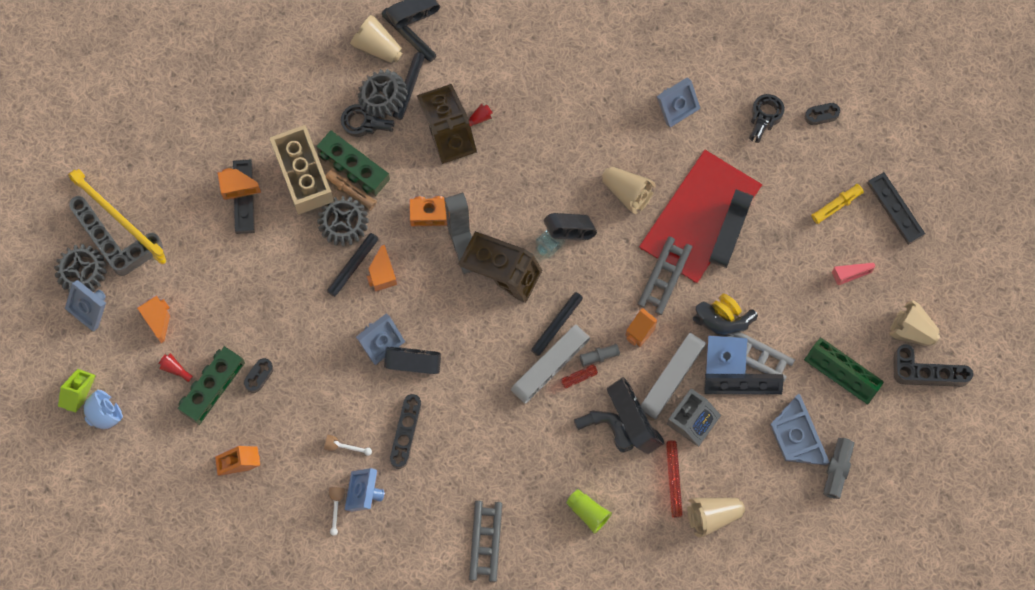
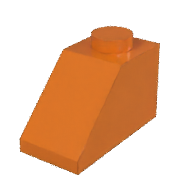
(236, 184)
(381, 271)
(156, 316)
(641, 328)
(237, 460)

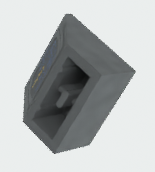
(694, 417)

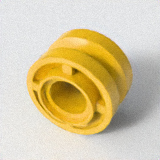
(726, 307)

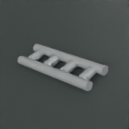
(766, 351)

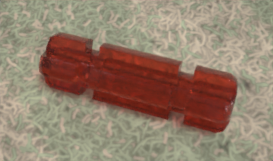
(579, 376)

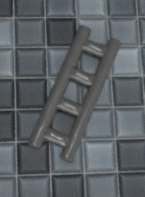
(661, 264)
(494, 549)

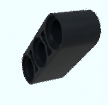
(410, 11)
(570, 226)
(412, 360)

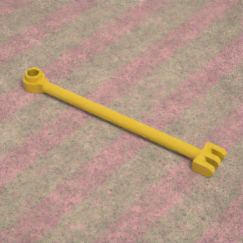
(77, 178)

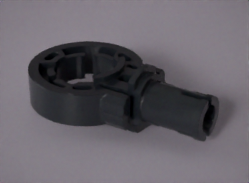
(763, 118)
(365, 127)

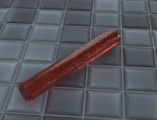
(674, 479)

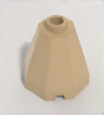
(914, 326)

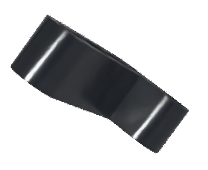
(731, 228)
(932, 371)
(633, 417)

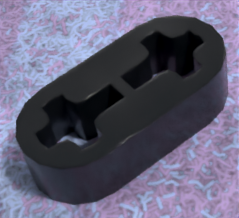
(822, 109)
(254, 373)

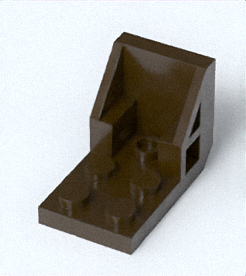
(447, 123)
(508, 265)

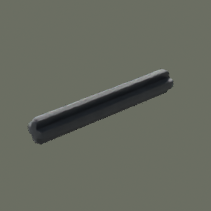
(413, 39)
(410, 82)
(352, 264)
(556, 324)

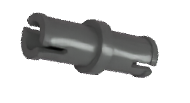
(599, 355)

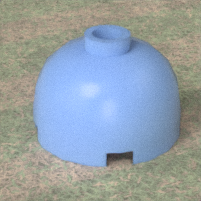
(100, 411)

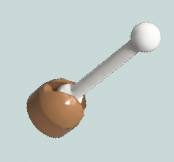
(332, 444)
(336, 495)

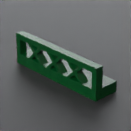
(843, 372)

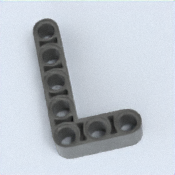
(458, 223)
(107, 241)

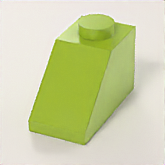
(75, 390)

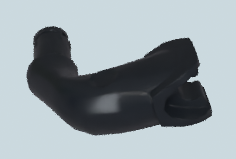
(712, 321)
(621, 440)

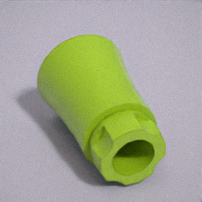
(588, 510)

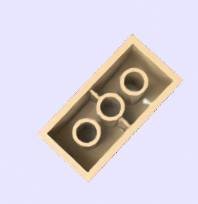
(301, 169)

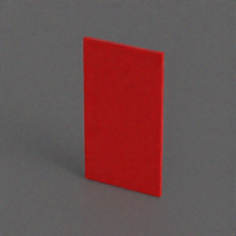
(698, 213)

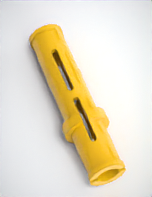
(843, 199)

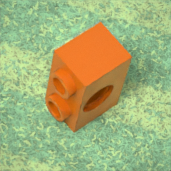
(421, 218)

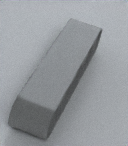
(550, 364)
(672, 375)

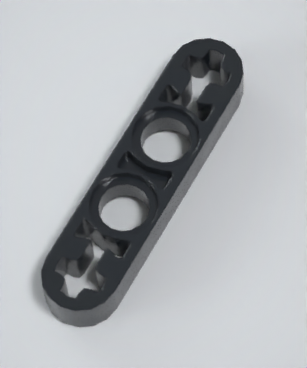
(405, 431)

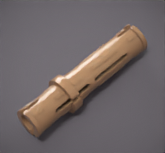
(344, 185)

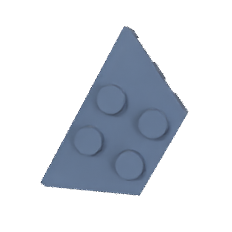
(798, 435)

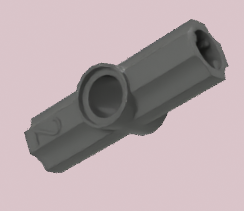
(838, 468)

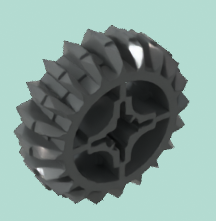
(390, 85)
(348, 216)
(95, 267)

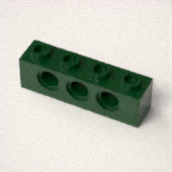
(332, 143)
(210, 396)

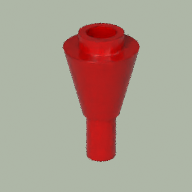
(480, 115)
(172, 366)

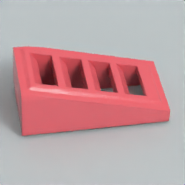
(851, 272)

